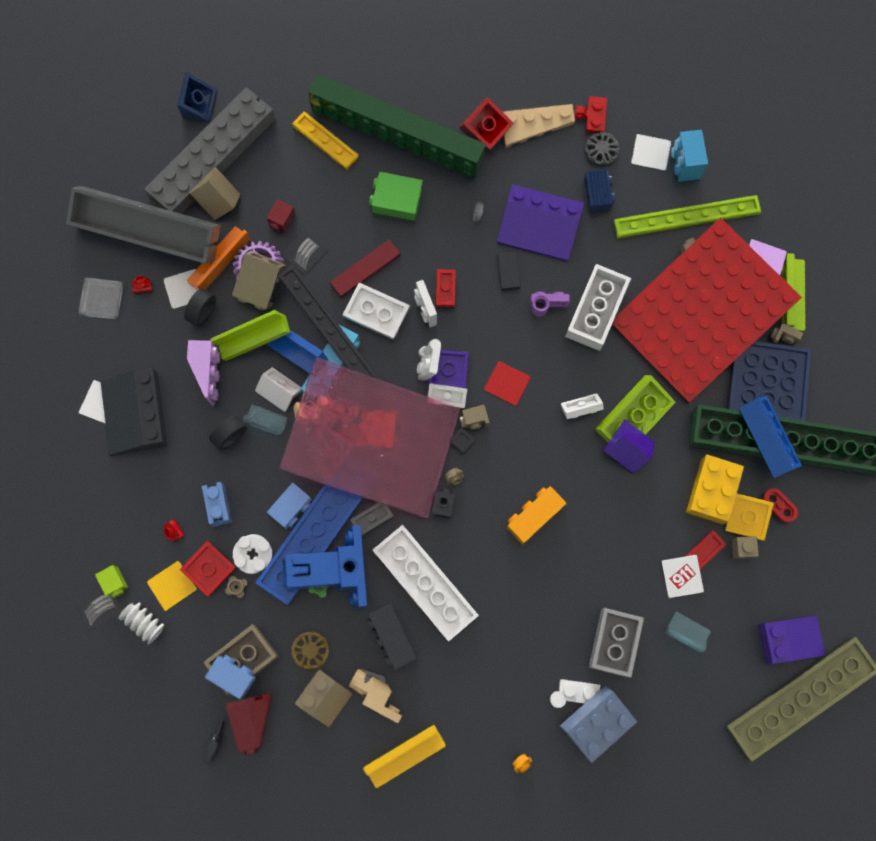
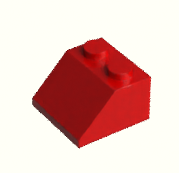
(486, 124)

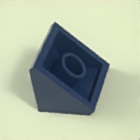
(196, 99)

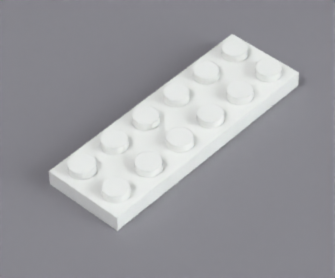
(425, 583)

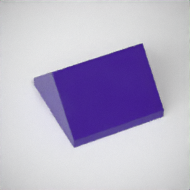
(630, 447)

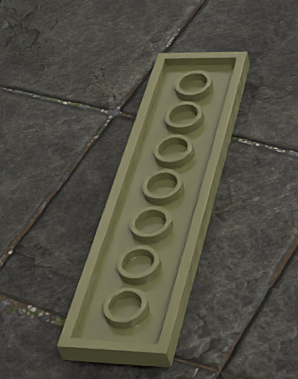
(802, 699)

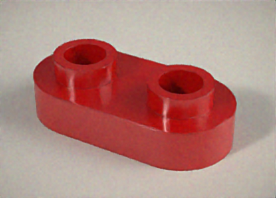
(781, 503)

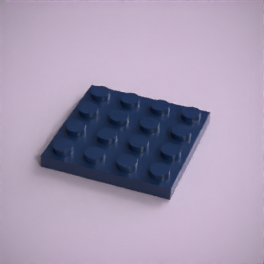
(773, 372)

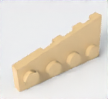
(536, 122)

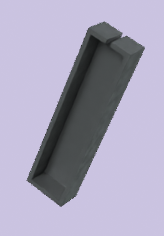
(214, 147)
(143, 224)

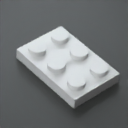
(376, 311)

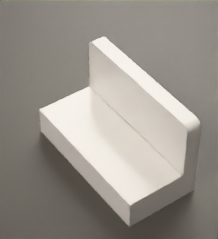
(277, 388)

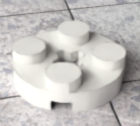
(245, 545)

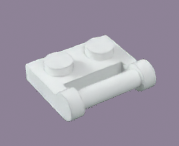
(429, 363)

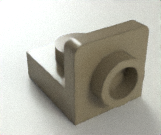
(787, 334)

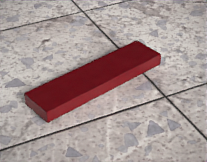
(365, 268)

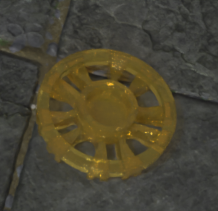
(310, 650)

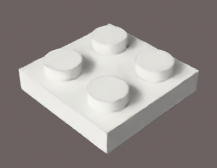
(423, 299)

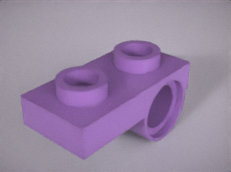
(557, 299)

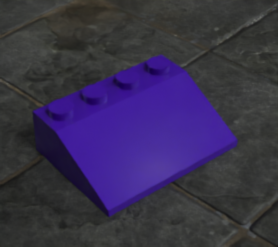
(540, 222)

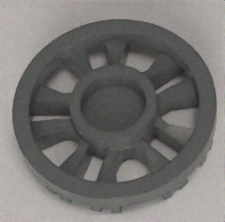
(602, 148)

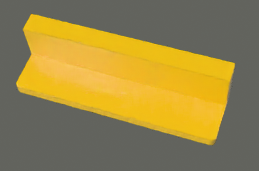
(404, 756)

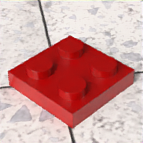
(208, 568)

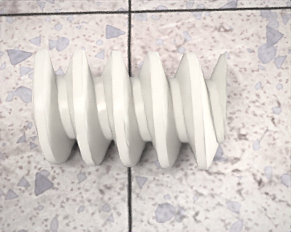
(141, 622)

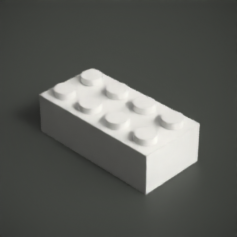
(598, 307)

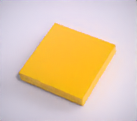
(750, 517)

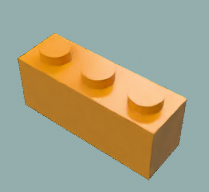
(535, 514)

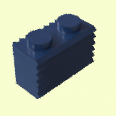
(598, 190)

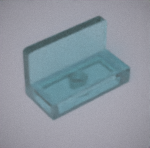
(265, 420)
(688, 632)

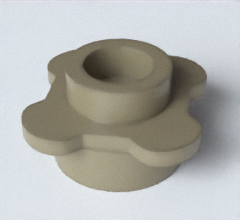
(454, 476)
(231, 587)

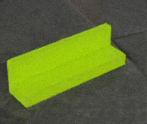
(794, 274)
(251, 334)

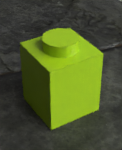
(111, 581)

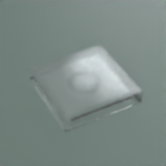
(100, 298)

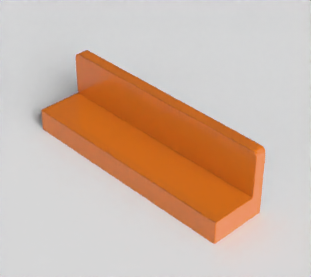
(225, 253)

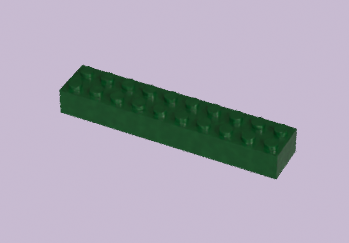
(396, 126)
(813, 442)

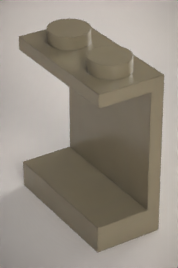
(257, 280)

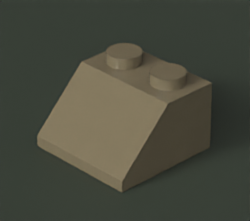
(323, 698)

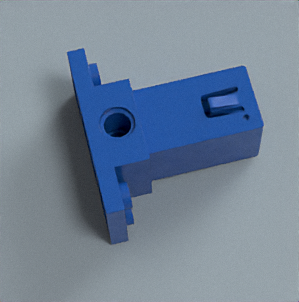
(328, 570)

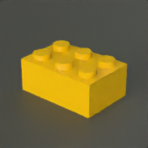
(715, 489)

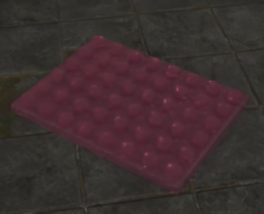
(370, 438)

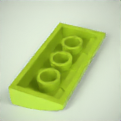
(640, 407)

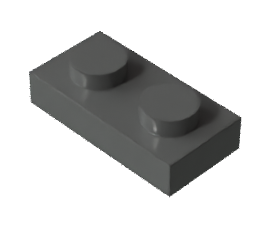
(372, 517)

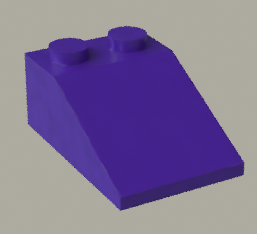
(791, 640)

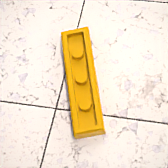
(325, 140)

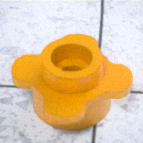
(522, 763)

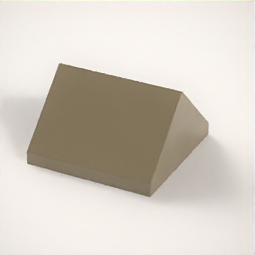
(215, 194)

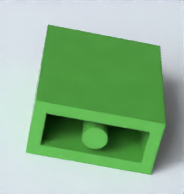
(396, 196)

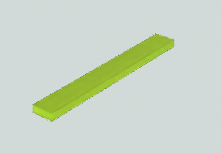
(686, 216)

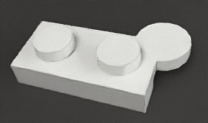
(573, 692)

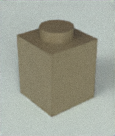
(744, 548)

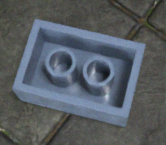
(598, 723)

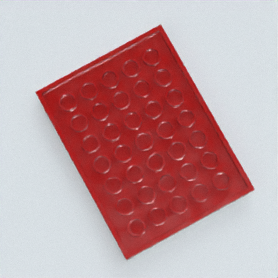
(705, 310)

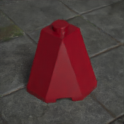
(249, 721)

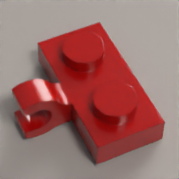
(594, 114)

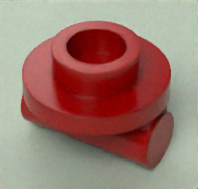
(141, 284)
(172, 531)

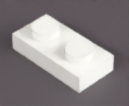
(448, 394)
(582, 406)

